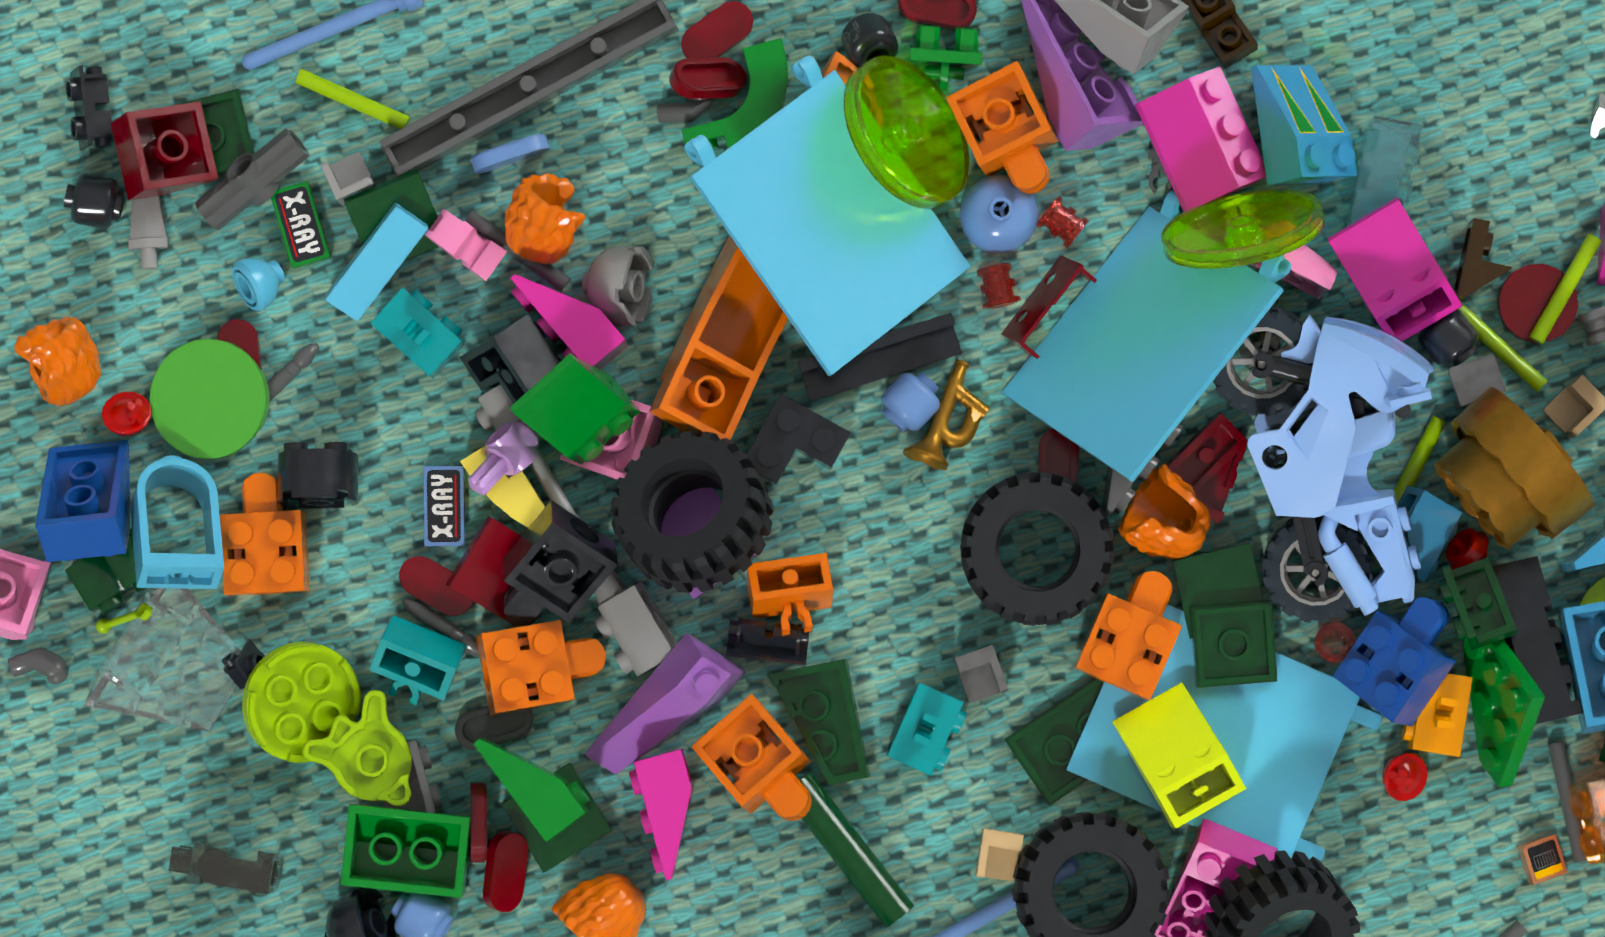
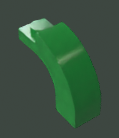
(766, 96)

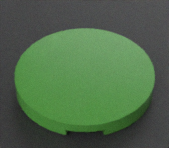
(209, 398)

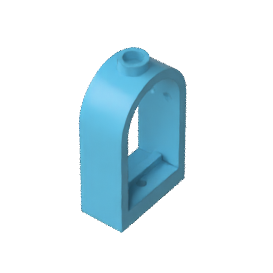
(177, 569)

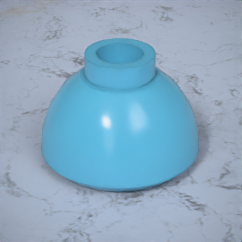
(257, 281)

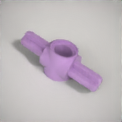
(507, 453)

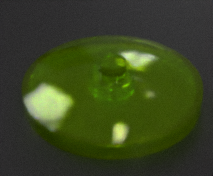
(906, 132)
(1243, 229)

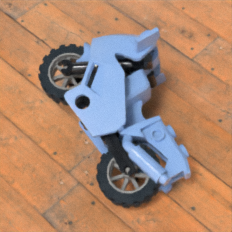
(1326, 458)

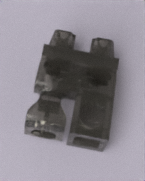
(228, 868)

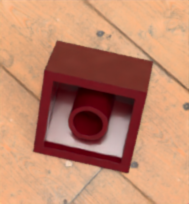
(163, 150)

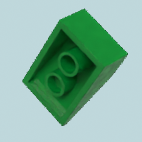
(576, 409)
(541, 794)

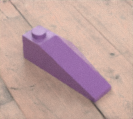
(1076, 89)
(675, 694)

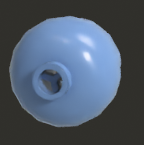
(995, 232)

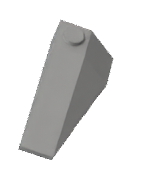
(1126, 29)

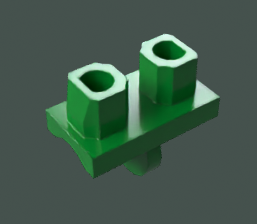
(928, 49)

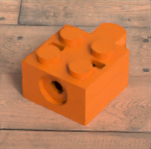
(1008, 131)
(262, 543)
(1133, 637)
(534, 666)
(757, 760)

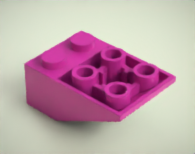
(1394, 271)
(578, 325)
(667, 796)
(1210, 859)

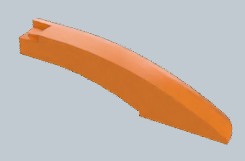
(724, 339)

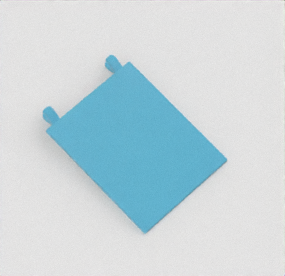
(820, 226)
(1141, 345)
(1272, 731)

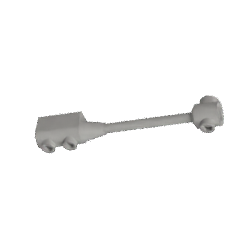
(624, 611)

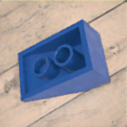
(85, 501)

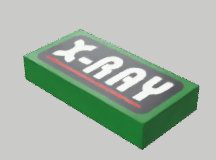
(300, 225)

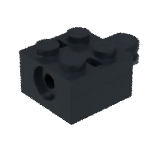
(555, 566)

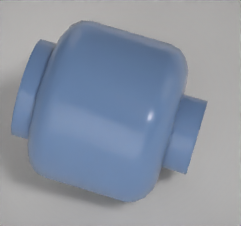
(910, 401)
(422, 916)

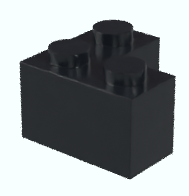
(512, 357)
(792, 429)

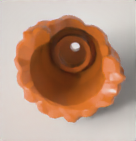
(538, 223)
(61, 360)
(1165, 517)
(603, 907)

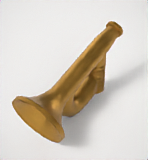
(930, 447)

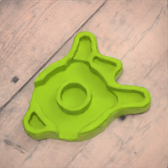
(366, 755)

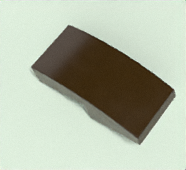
(1222, 29)

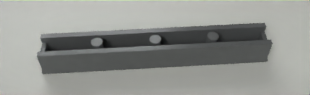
(528, 86)

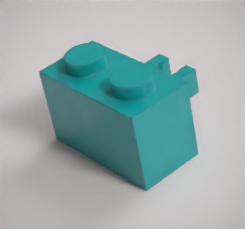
(418, 332)
(417, 659)
(926, 729)

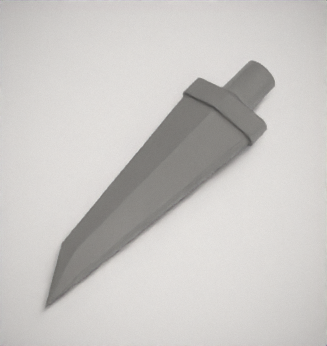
(147, 230)

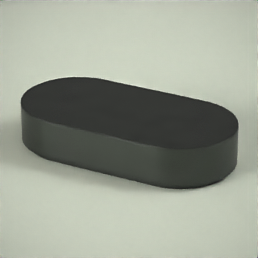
(499, 728)

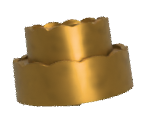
(1511, 472)

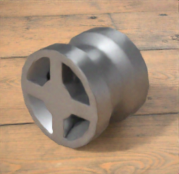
(1595, 325)

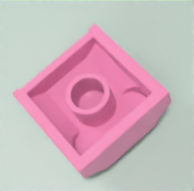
(1308, 272)
(626, 446)
(20, 593)

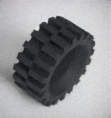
(1279, 888)

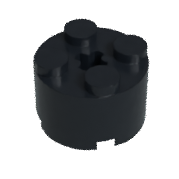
(317, 475)

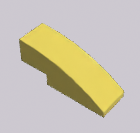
(512, 494)

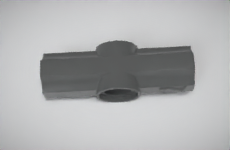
(252, 179)

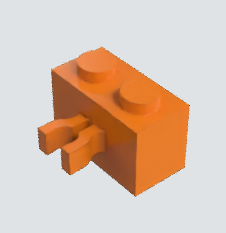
(790, 588)

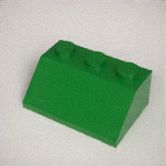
(406, 851)

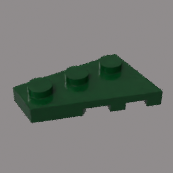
(827, 715)

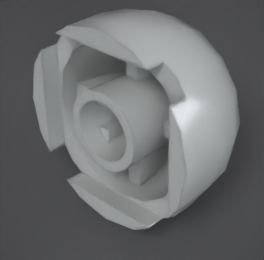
(618, 284)

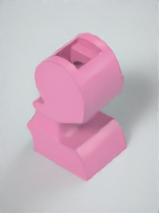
(463, 243)

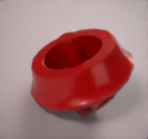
(126, 413)
(1467, 548)
(1404, 776)

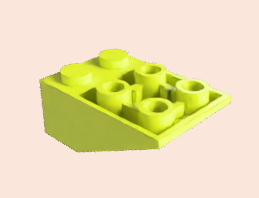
(1178, 755)

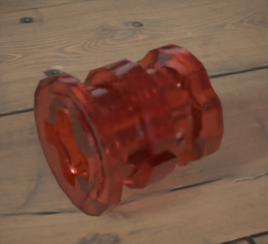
(1062, 222)
(998, 286)
(1343, 634)

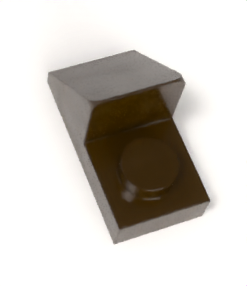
(1472, 270)

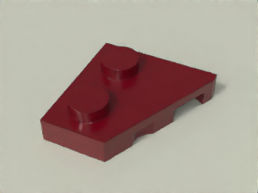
(1211, 462)

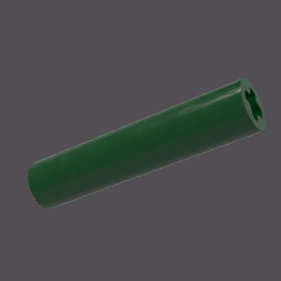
(854, 856)

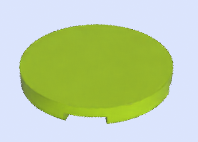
(297, 696)

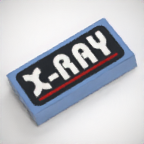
(444, 506)

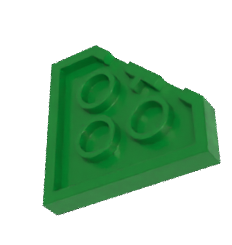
(1503, 708)

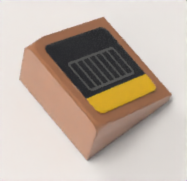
(1542, 859)

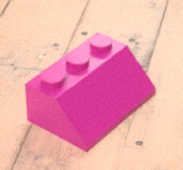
(1202, 139)

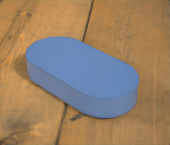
(510, 153)

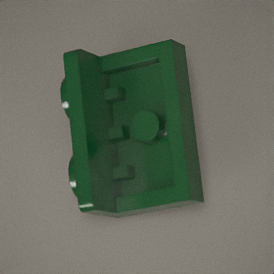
(1479, 603)

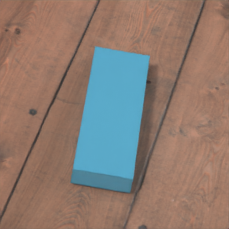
(376, 261)

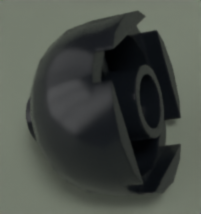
(359, 915)

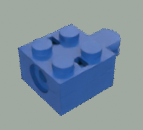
(1396, 661)

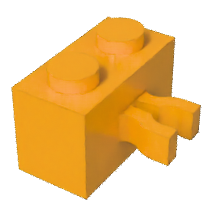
(1443, 719)

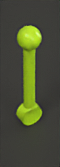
(143, 612)

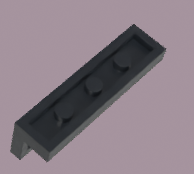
(886, 357)

